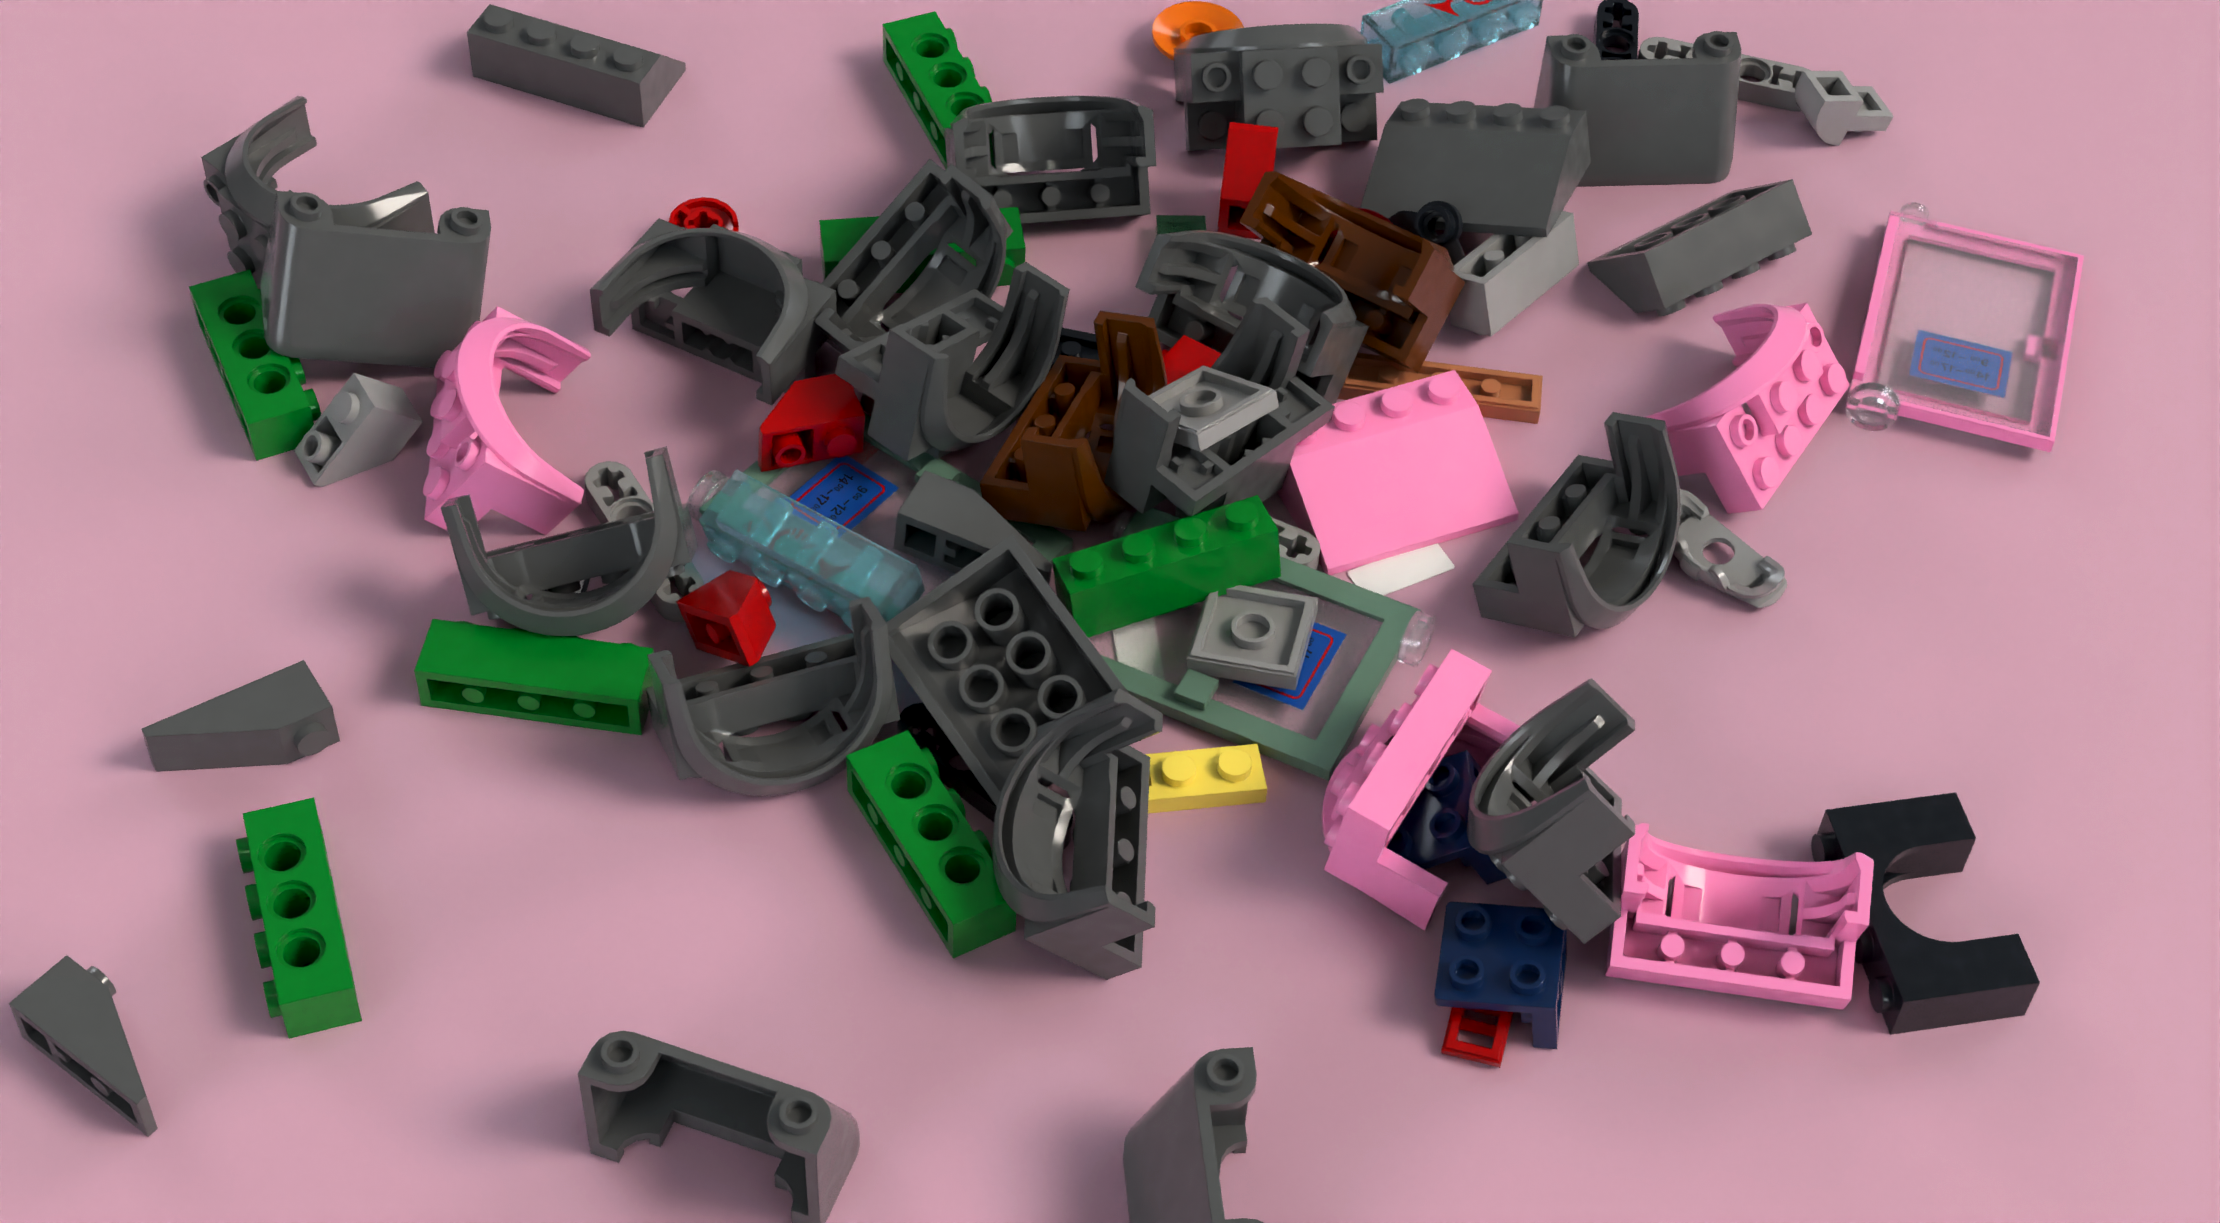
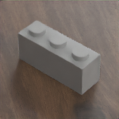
(1510, 274)

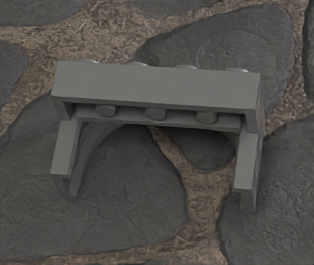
(1057, 136)
(926, 215)
(1190, 273)
(627, 553)
(1538, 571)
(835, 674)
(1108, 789)
(1573, 836)

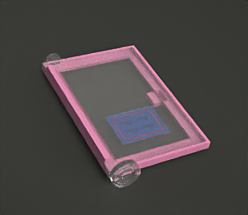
(1965, 332)

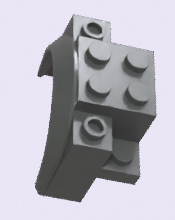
(1295, 77)
(244, 188)
(744, 307)
(923, 375)
(1249, 462)

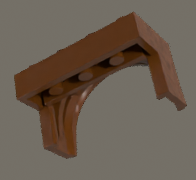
(1389, 274)
(1046, 465)

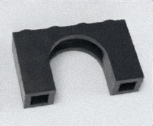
(1910, 976)

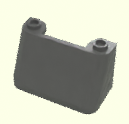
(1649, 115)
(370, 289)
(642, 1086)
(1181, 1141)

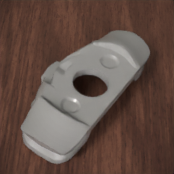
(1744, 577)

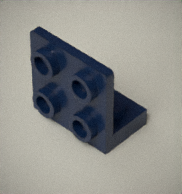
(1438, 821)
(1504, 962)

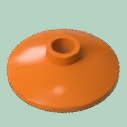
(1188, 20)

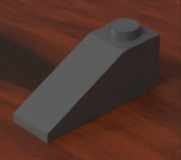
(954, 526)
(252, 725)
(77, 1027)

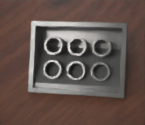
(1496, 164)
(996, 660)

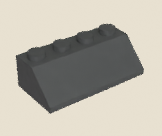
(570, 65)
(1704, 248)

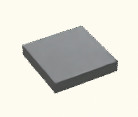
(1213, 405)
(1253, 636)

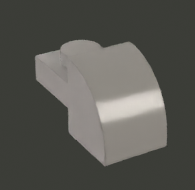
(1838, 107)

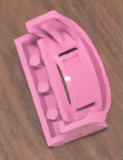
(1788, 384)
(474, 441)
(1388, 772)
(1734, 922)

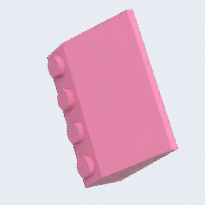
(1397, 474)

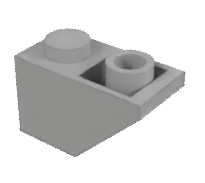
(357, 430)

